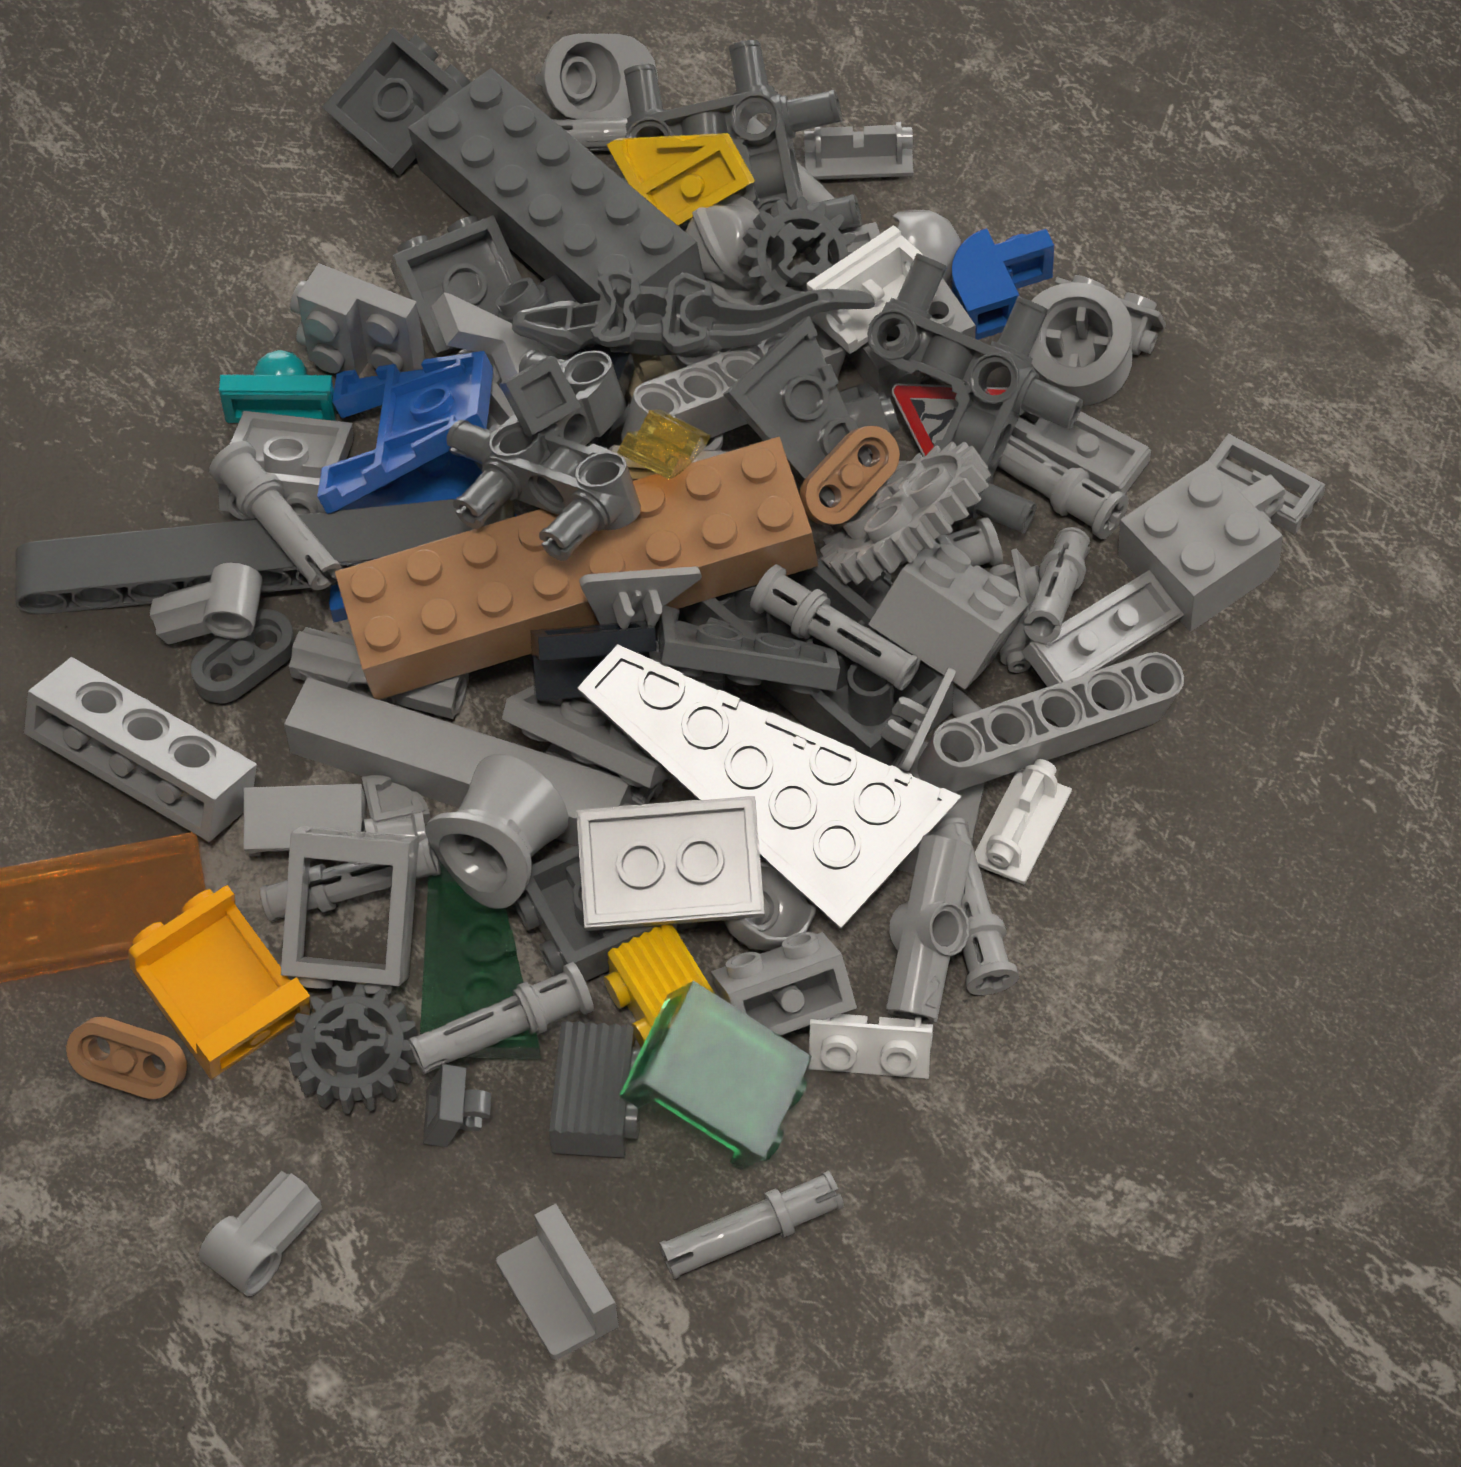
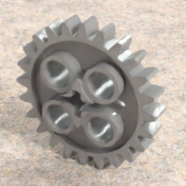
(907, 513)

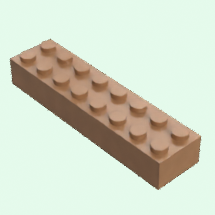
(483, 590)

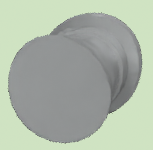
(1083, 341)
(498, 829)

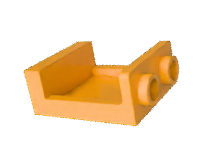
(216, 981)

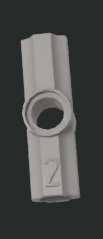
(337, 662)
(929, 928)

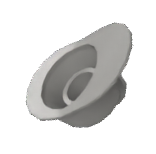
(587, 76)
(720, 242)

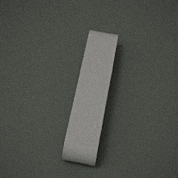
(698, 389)
(1067, 704)

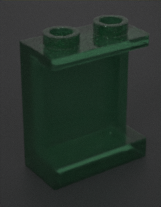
(719, 1073)

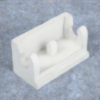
(873, 268)

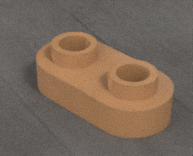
(847, 477)
(130, 1057)

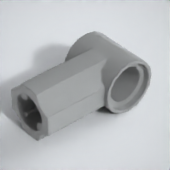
(220, 607)
(250, 1247)

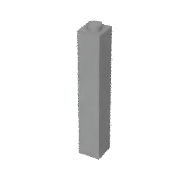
(426, 752)

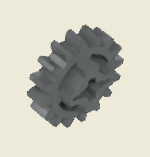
(785, 241)
(329, 1039)

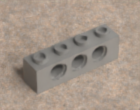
(139, 748)

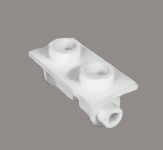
(1023, 822)
(887, 1049)

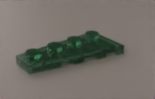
(469, 964)

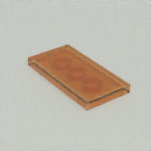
(92, 903)

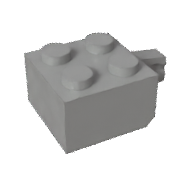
(1205, 540)
(949, 612)

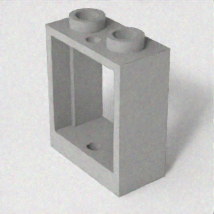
(358, 847)

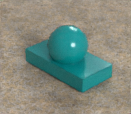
(279, 388)

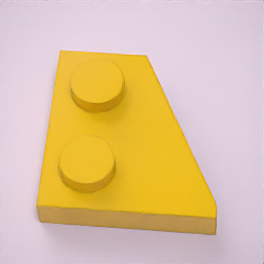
(682, 170)

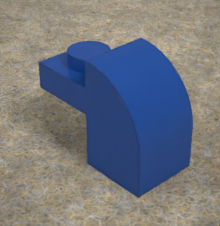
(990, 273)

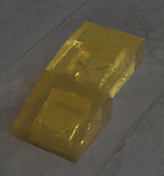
(664, 444)

